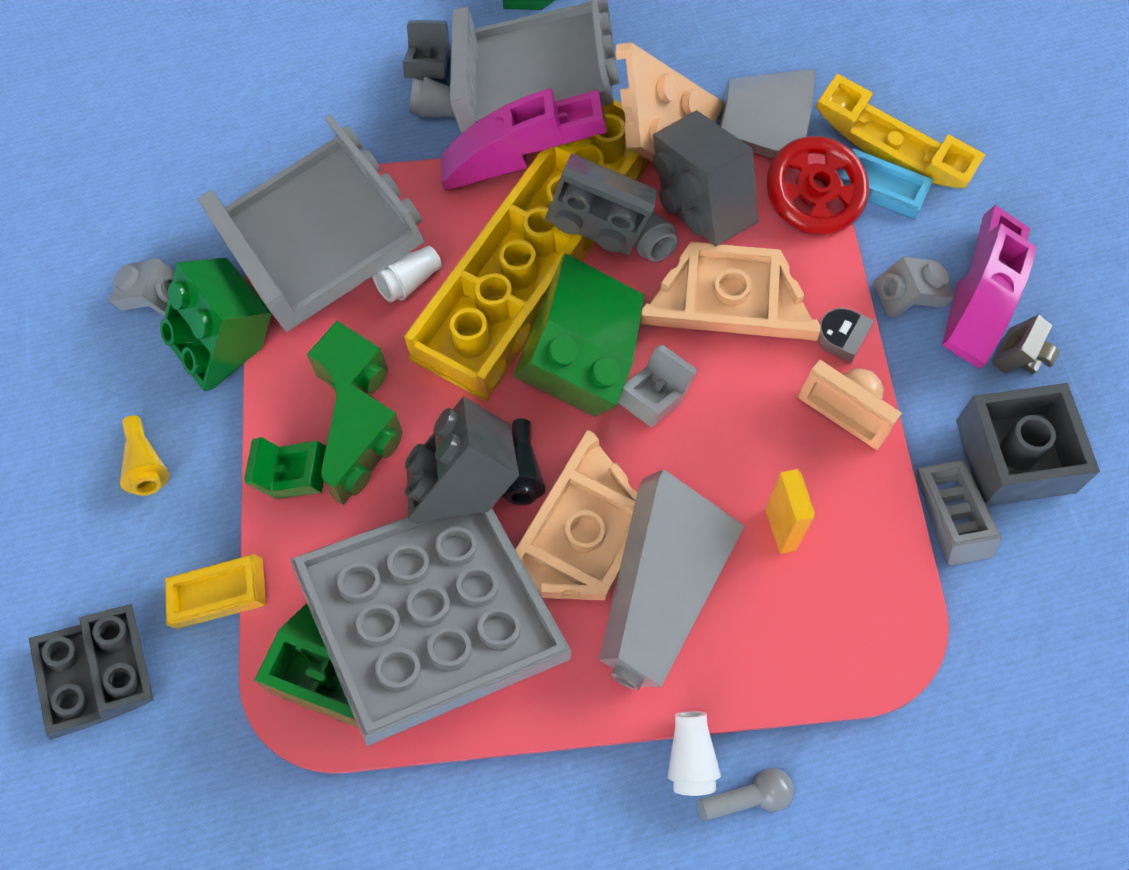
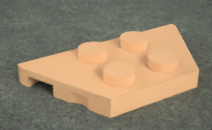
(657, 98)
(732, 293)
(580, 528)

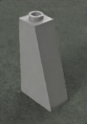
(664, 578)

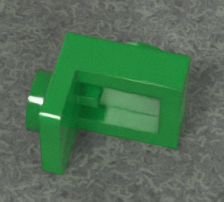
(285, 469)

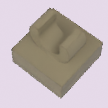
(1026, 347)

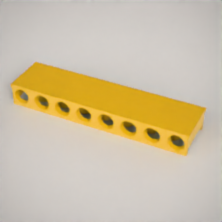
(497, 288)

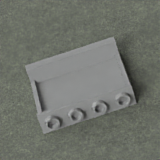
(515, 58)
(317, 227)

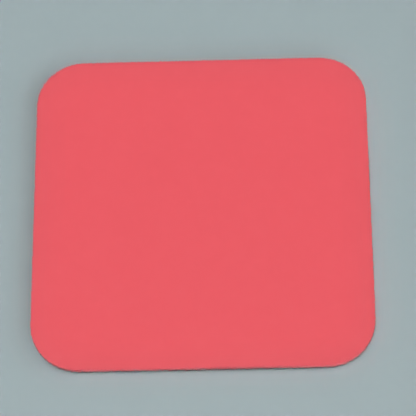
(783, 638)

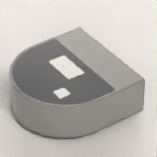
(843, 332)

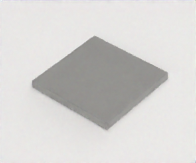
(427, 618)

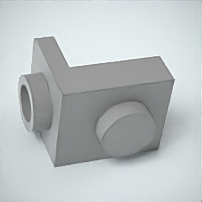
(913, 283)
(142, 286)
(658, 386)

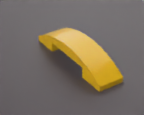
(885, 137)

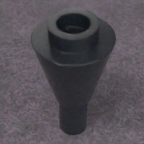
(530, 481)

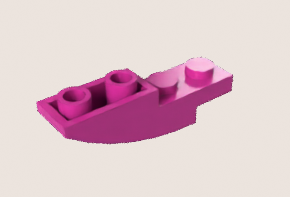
(524, 126)
(991, 289)

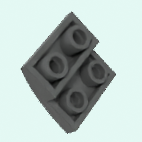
(90, 671)

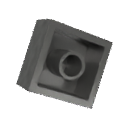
(706, 177)
(1026, 444)

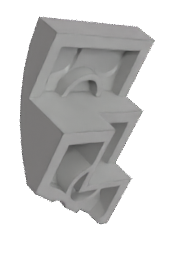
(768, 109)

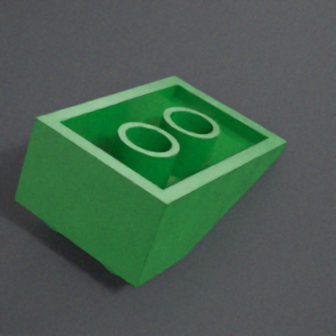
(583, 338)

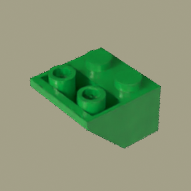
(213, 320)
(301, 669)

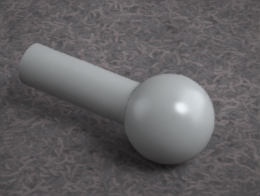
(770, 790)

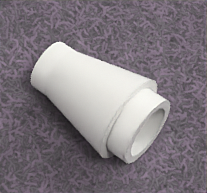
(407, 274)
(692, 757)

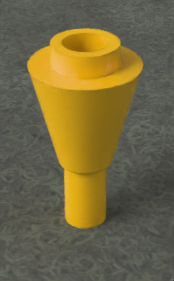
(141, 466)

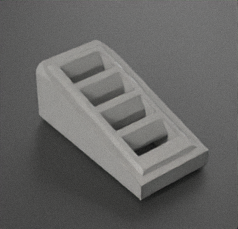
(966, 540)

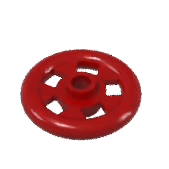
(837, 157)

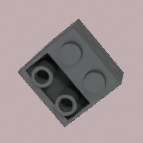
(601, 205)
(461, 465)

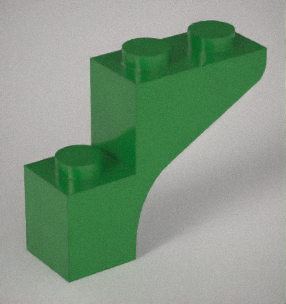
(360, 426)

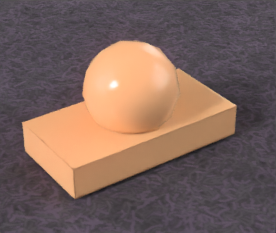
(851, 401)

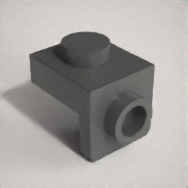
(427, 50)

